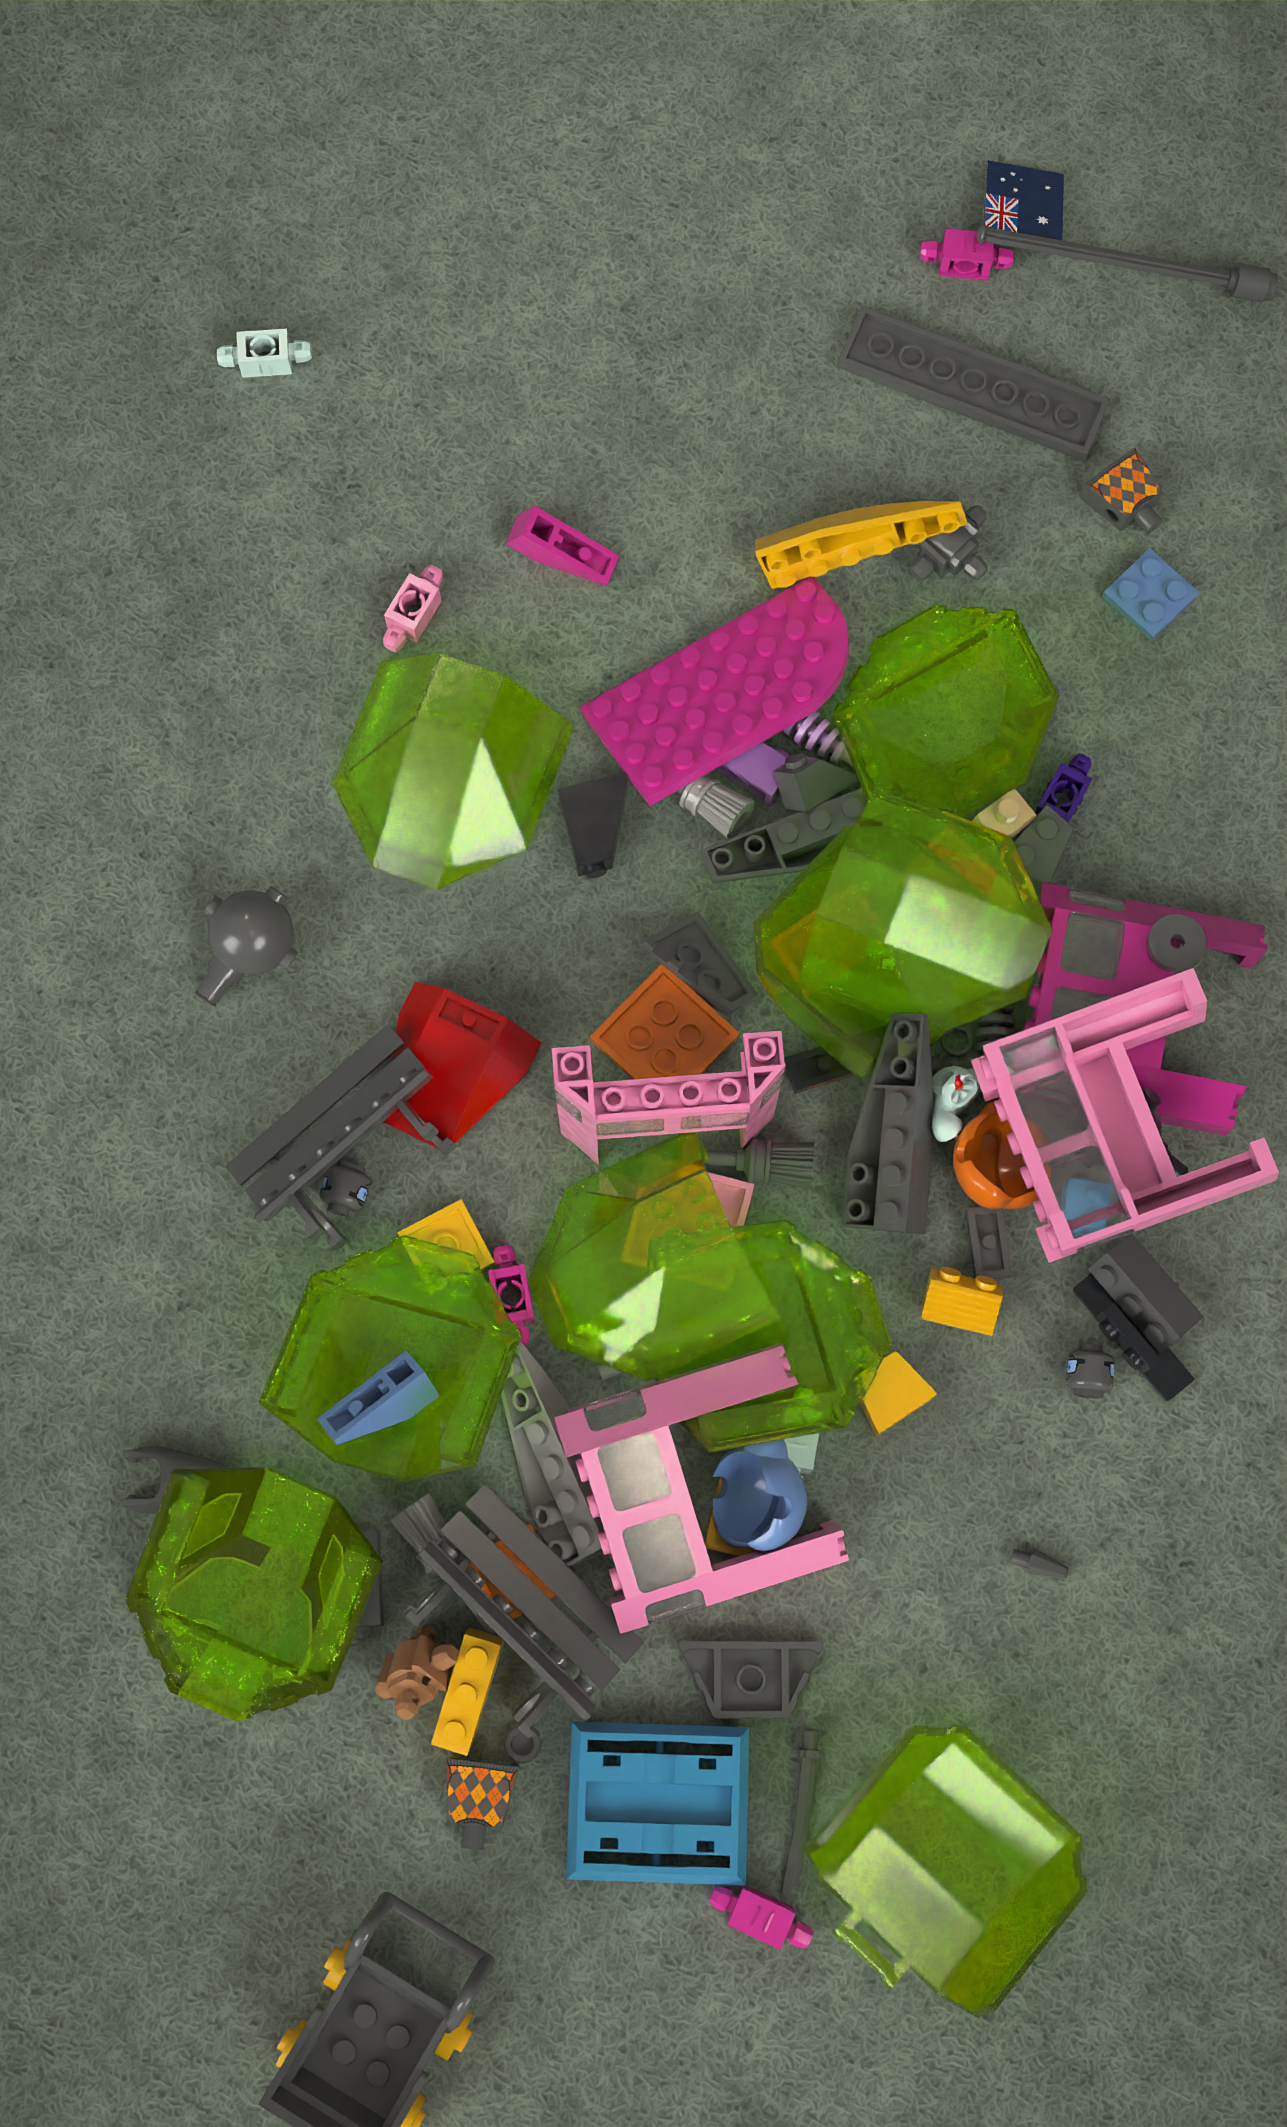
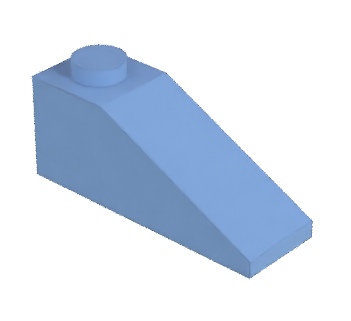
(381, 1401)

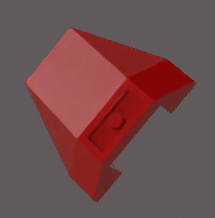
(467, 1051)

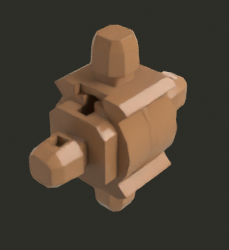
(416, 1671)

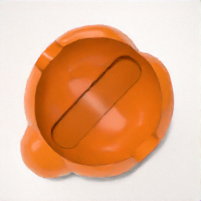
(987, 1165)

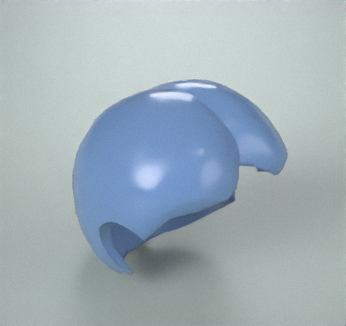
(759, 1497)

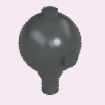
(248, 937)

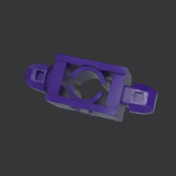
(1074, 779)

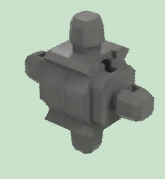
(953, 550)

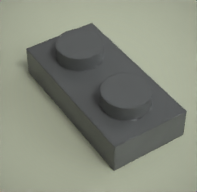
(988, 1242)

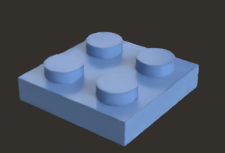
(1150, 594)

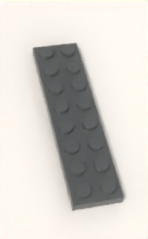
(973, 383)

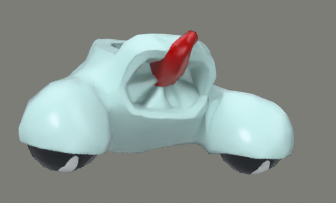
(952, 1093)

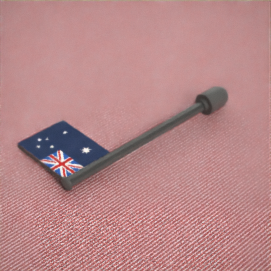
(1027, 213)

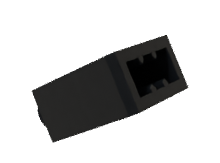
(593, 822)

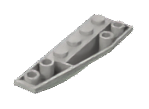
(548, 1477)

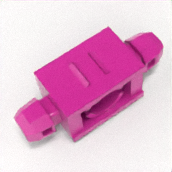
(964, 256)
(504, 1259)
(761, 1916)

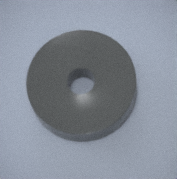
(1187, 932)

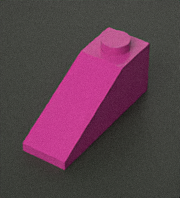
(561, 546)

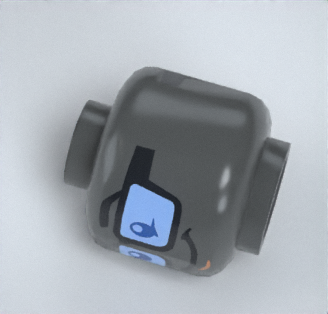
(345, 1188)
(1090, 1371)

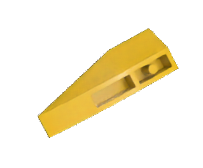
(850, 537)

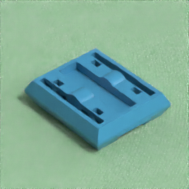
(658, 1804)

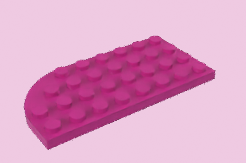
(724, 691)

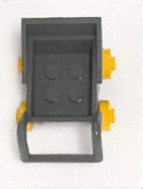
(369, 2045)

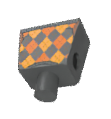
(1125, 493)
(478, 1797)

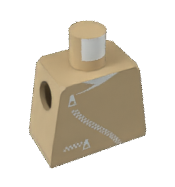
(1007, 815)

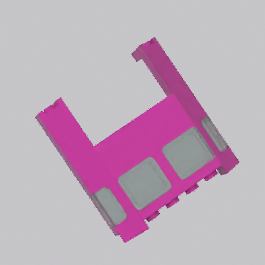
(1102, 953)

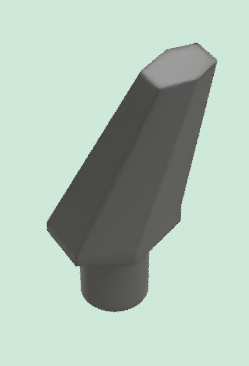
(1039, 1564)

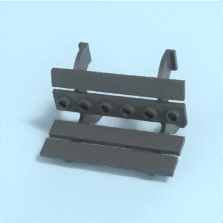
(336, 1134)
(531, 1602)

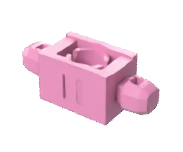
(401, 627)

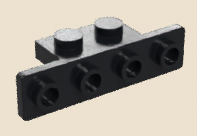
(1160, 1369)

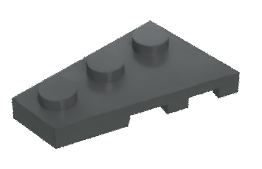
(702, 963)

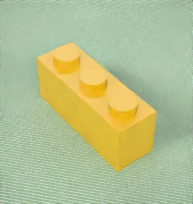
(467, 1691)

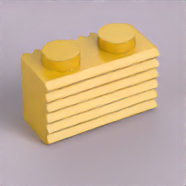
(962, 1300)

